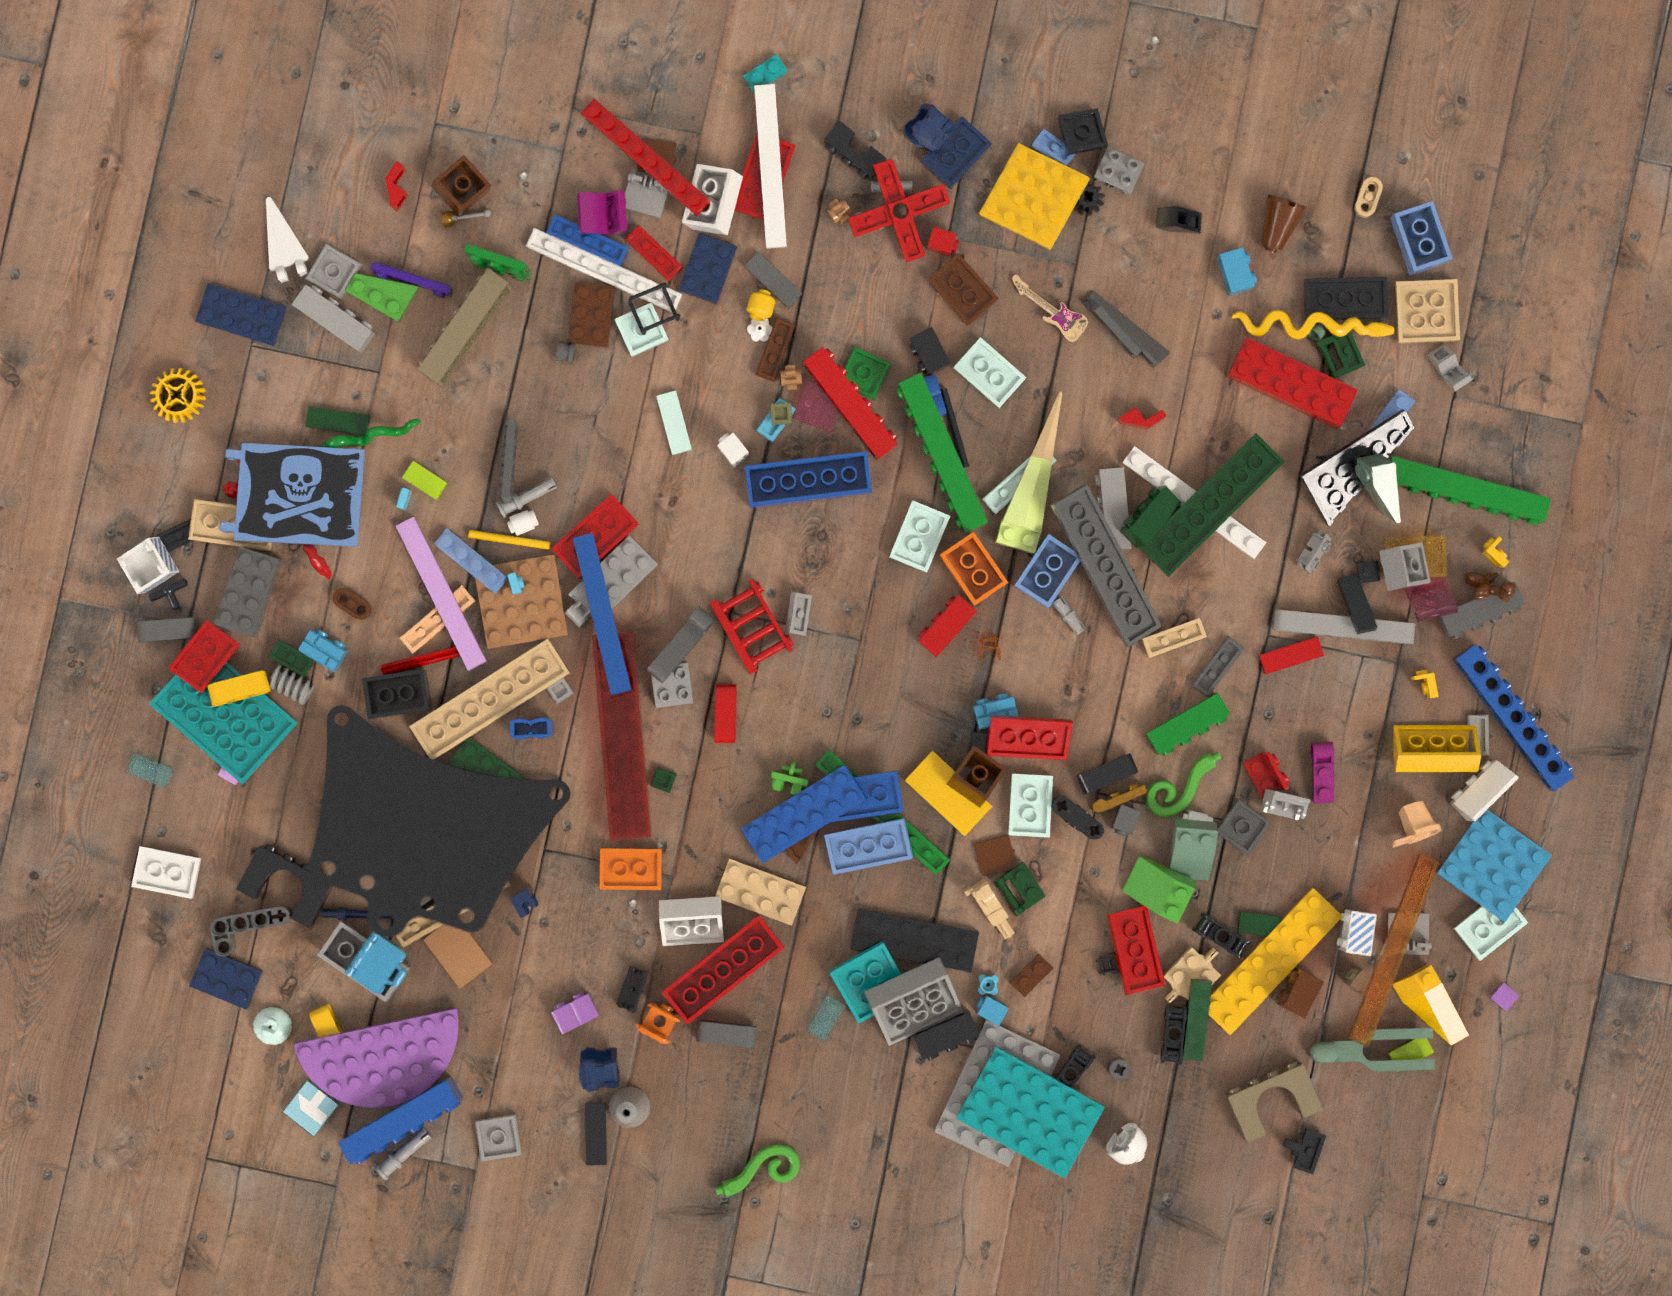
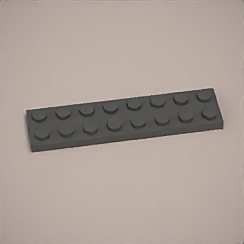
(1106, 565)

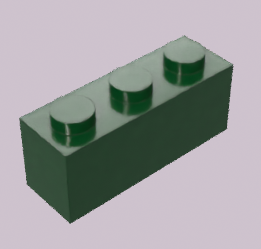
(1150, 516)

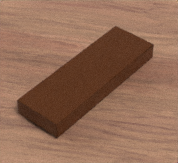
(775, 349)

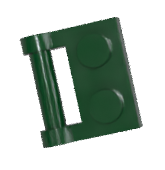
(1346, 351)
(1026, 886)

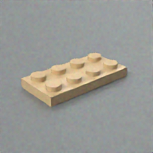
(760, 892)

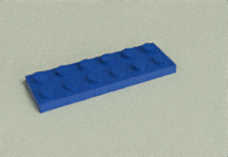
(803, 813)

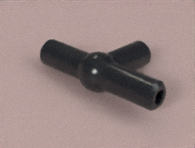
(168, 590)

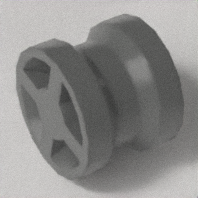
(566, 352)
(1117, 1065)

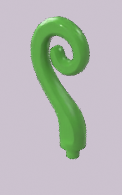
(1200, 767)
(738, 1183)

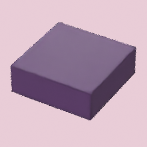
(1504, 996)

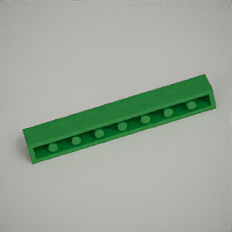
(942, 453)
(1471, 491)

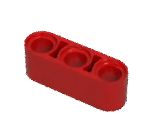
(725, 713)

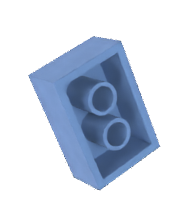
(1421, 238)
(1047, 571)

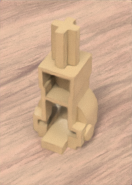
(990, 906)

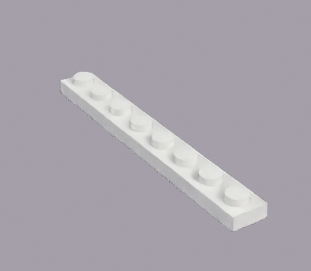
(1159, 476)

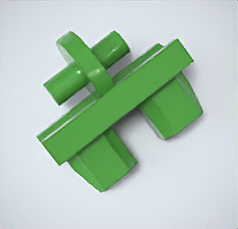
(779, 779)

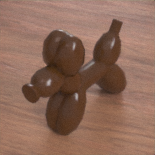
(1485, 588)

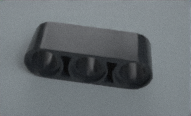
(1107, 773)

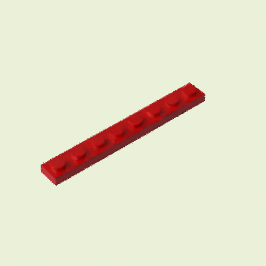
(645, 157)

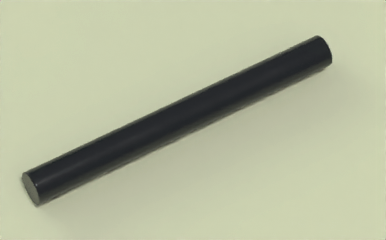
(954, 428)

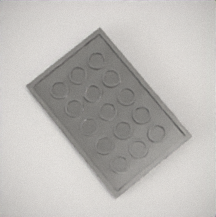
(989, 1038)

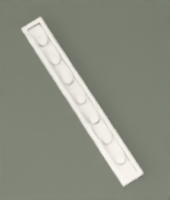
(770, 166)
(599, 268)

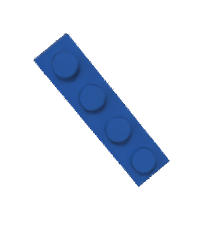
(592, 243)

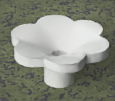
(762, 334)

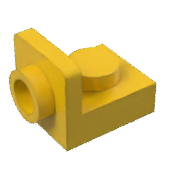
(1497, 556)
(1429, 686)

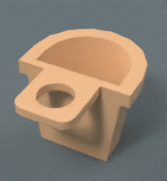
(1416, 823)

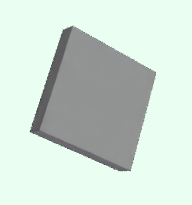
(333, 271)
(498, 1137)

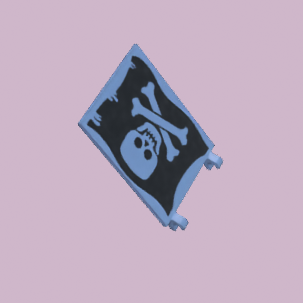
(297, 494)

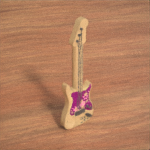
(1070, 323)

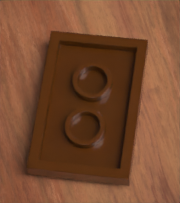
(963, 289)
(591, 314)

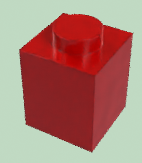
(942, 242)

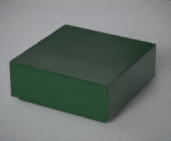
(663, 780)

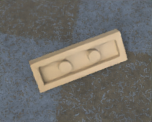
(1174, 638)

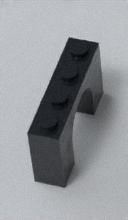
(268, 861)

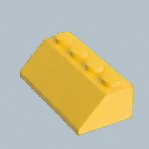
(1435, 748)

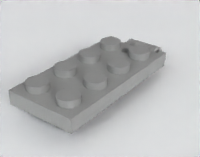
(622, 573)

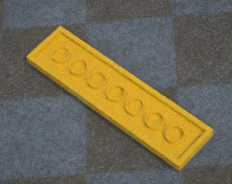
(1272, 960)

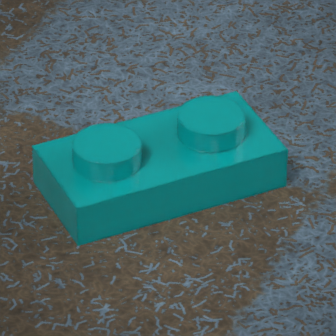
(766, 73)

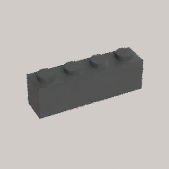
(1476, 612)

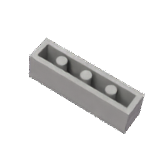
(333, 319)
(1113, 501)

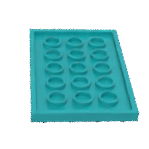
(232, 734)
(1030, 1112)

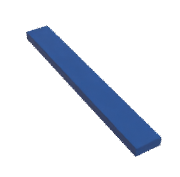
(602, 614)

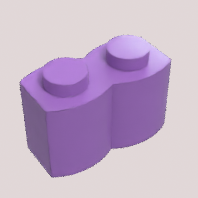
(574, 1013)

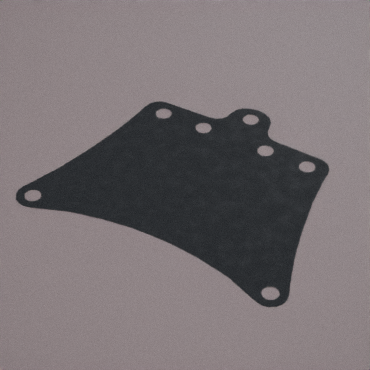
(421, 828)

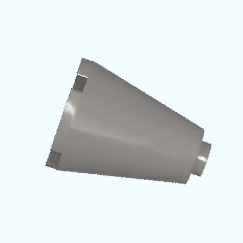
(633, 1100)

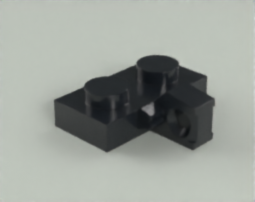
(1306, 1150)

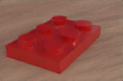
(204, 656)

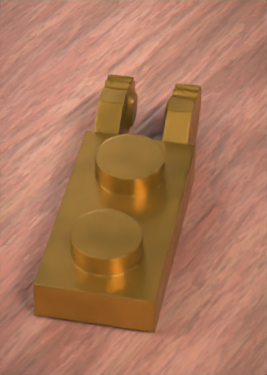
(1117, 798)

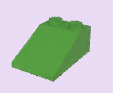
(1159, 888)

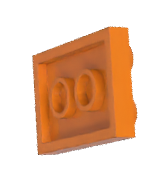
(630, 869)

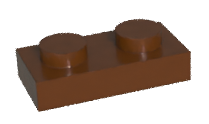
(1032, 975)

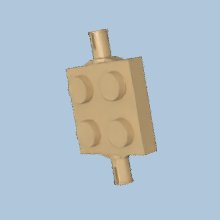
(1190, 966)

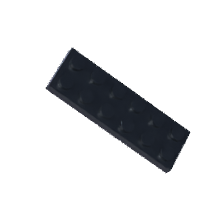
(915, 939)

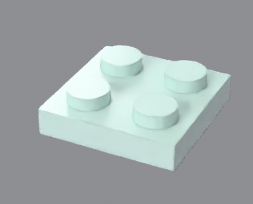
(632, 335)

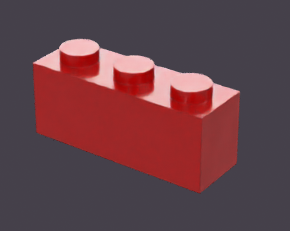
(946, 625)

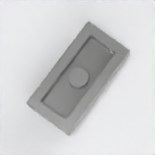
(798, 614)

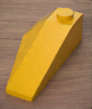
(1430, 1002)

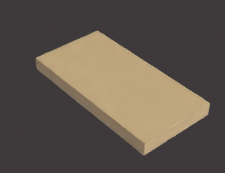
(206, 524)

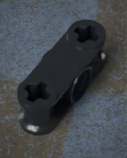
(1077, 817)
(1209, 929)
(1173, 1046)
(1076, 1063)

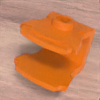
(650, 1029)

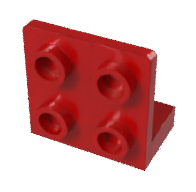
(1265, 773)

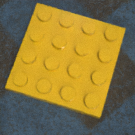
(1034, 196)

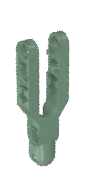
(1353, 1052)

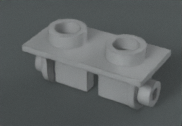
(1319, 544)

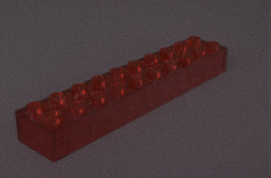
(623, 748)

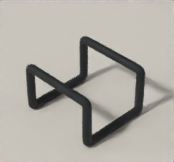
(675, 316)

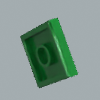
(866, 371)

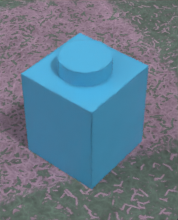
(991, 1009)

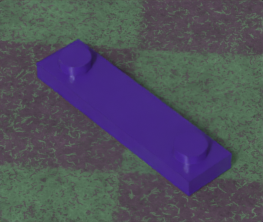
(383, 271)

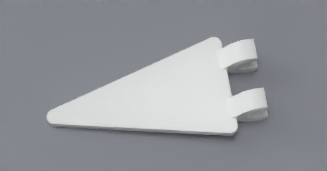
(283, 245)

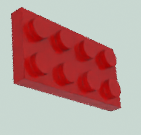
(750, 193)
(609, 525)
(1029, 737)
(1135, 950)

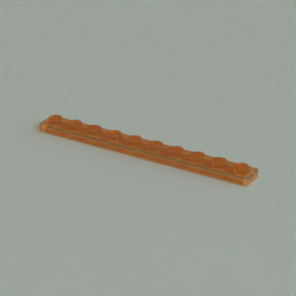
(1393, 950)

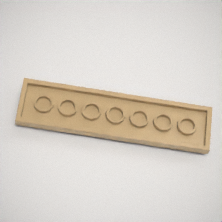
(489, 699)

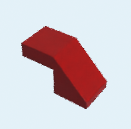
(396, 194)
(1135, 419)

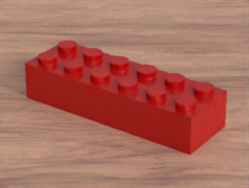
(1292, 383)
(723, 969)

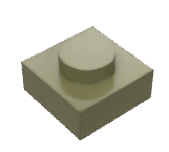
(781, 414)

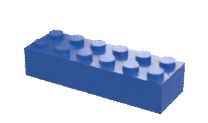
(808, 479)
(400, 1120)

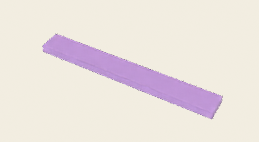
(441, 593)

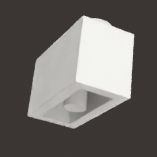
(732, 449)

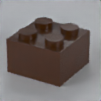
(461, 185)
(976, 776)
(1299, 992)

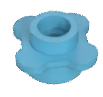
(988, 979)

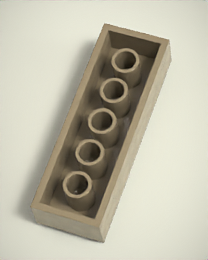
(464, 328)

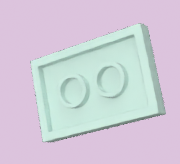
(989, 372)
(919, 536)
(1030, 805)
(1485, 932)

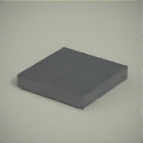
(1243, 827)

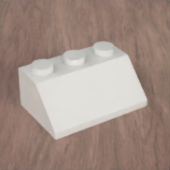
(1482, 790)
(691, 921)

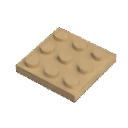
(1427, 311)

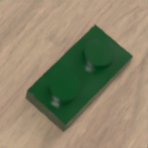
(291, 658)

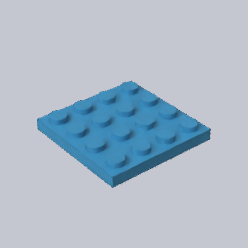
(1494, 865)

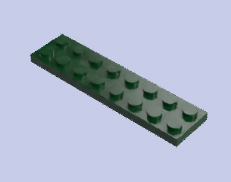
(1212, 504)

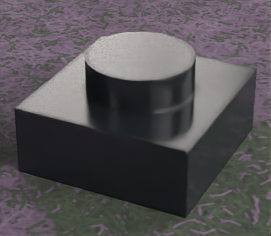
(1368, 572)

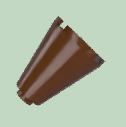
(1280, 222)

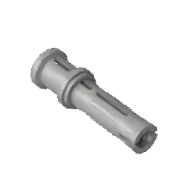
(526, 496)
(395, 1159)

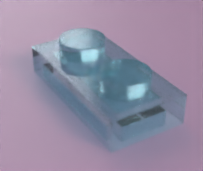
(150, 771)
(826, 1018)

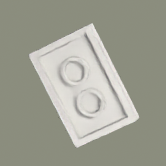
(166, 872)

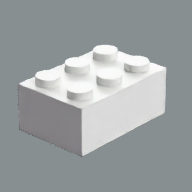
(722, 190)

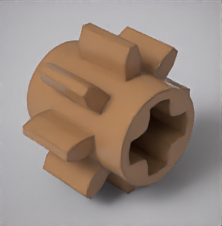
(839, 211)
(791, 377)

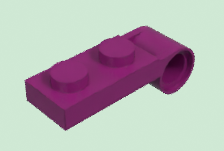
(1323, 772)

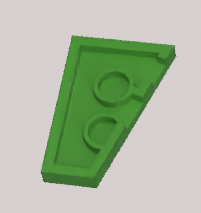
(384, 295)

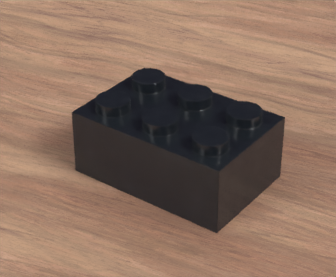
(397, 694)

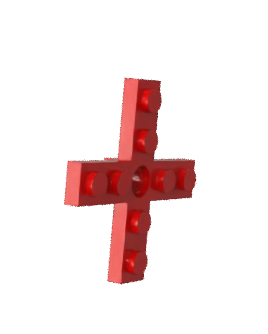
(883, 215)

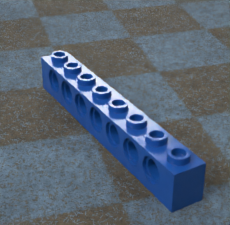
(1465, 662)

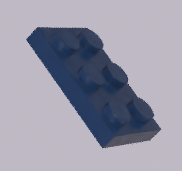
(958, 152)
(707, 268)
(226, 978)

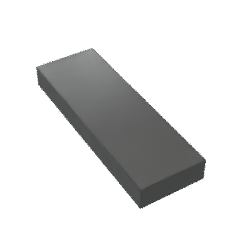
(773, 280)
(1217, 666)

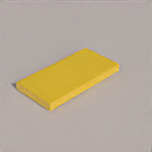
(931, 783)

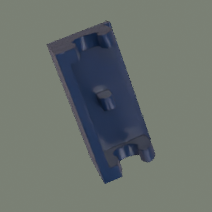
(523, 901)

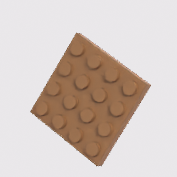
(526, 616)

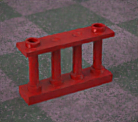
(742, 643)

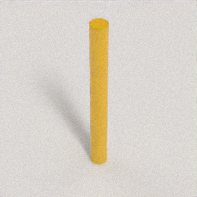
(509, 539)

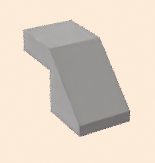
(1448, 367)

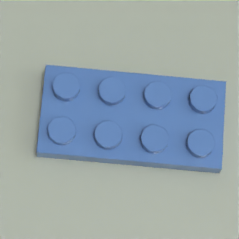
(868, 846)

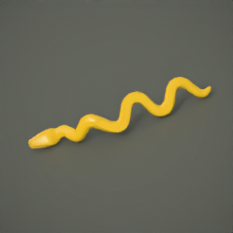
(1372, 329)

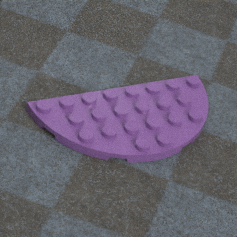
(382, 1061)

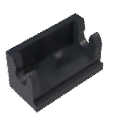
(632, 989)

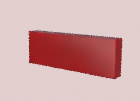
(653, 253)
(1291, 655)

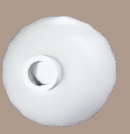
(1128, 1145)

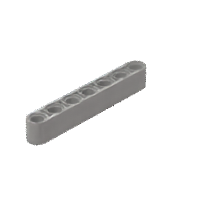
(1341, 627)

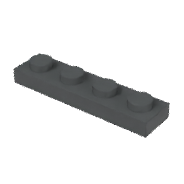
(507, 469)

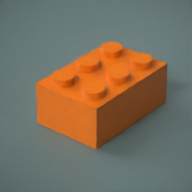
(973, 569)

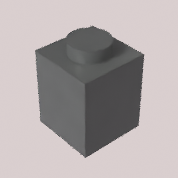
(1125, 820)

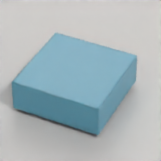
(403, 498)

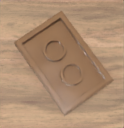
(458, 953)

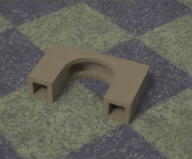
(1244, 1100)

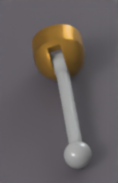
(450, 218)

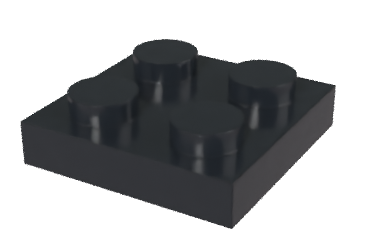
(1082, 131)

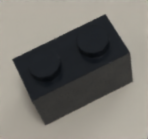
(929, 352)

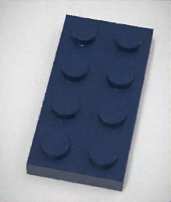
(240, 314)

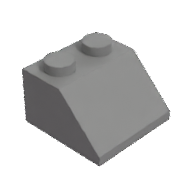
(1404, 566)

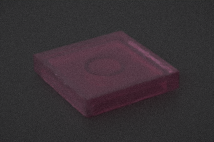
(816, 408)
(1431, 600)

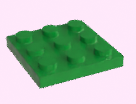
(498, 263)

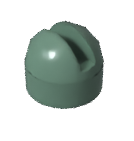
(1317, 332)

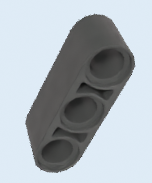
(166, 630)
(726, 1033)

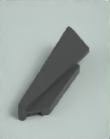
(1126, 332)

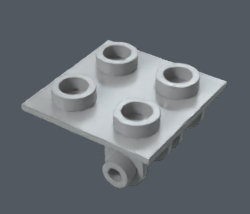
(1119, 171)
(644, 194)
(674, 690)
(1419, 941)

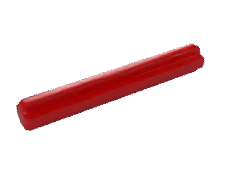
(420, 660)

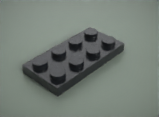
(1347, 297)

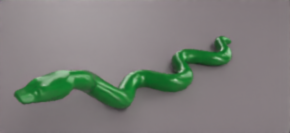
(352, 441)

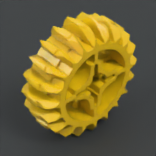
(172, 401)

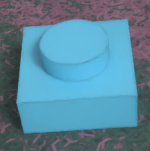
(516, 583)

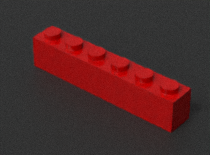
(849, 402)

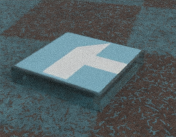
(311, 1108)

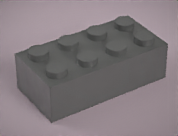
(248, 592)

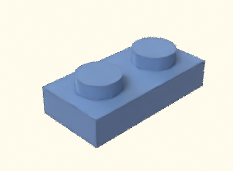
(1052, 147)

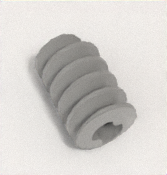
(290, 685)

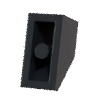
(1178, 219)

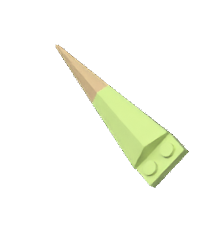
(1025, 512)

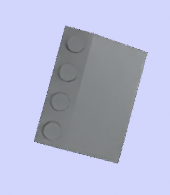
(914, 1001)

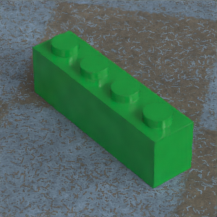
(1188, 723)

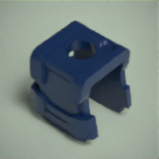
(927, 127)
(599, 1069)

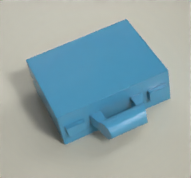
(377, 963)

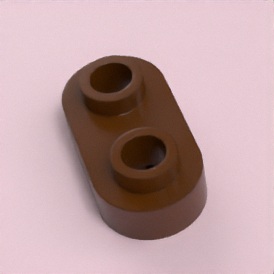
(352, 604)

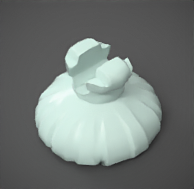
(280, 1023)

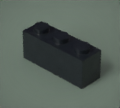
(946, 1035)

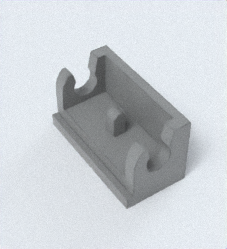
(1284, 805)

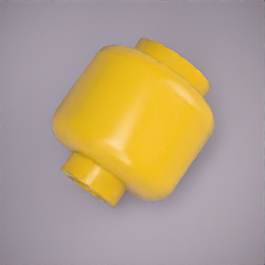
(760, 305)

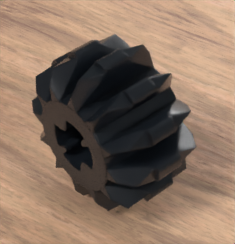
(1095, 200)

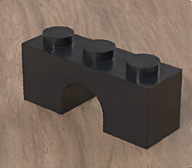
(838, 142)

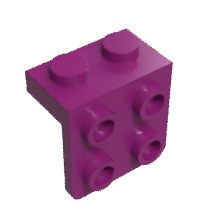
(602, 212)

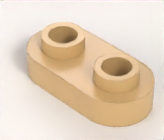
(1368, 198)

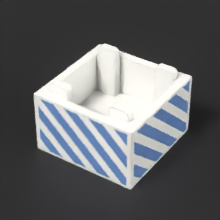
(148, 565)
(1357, 932)

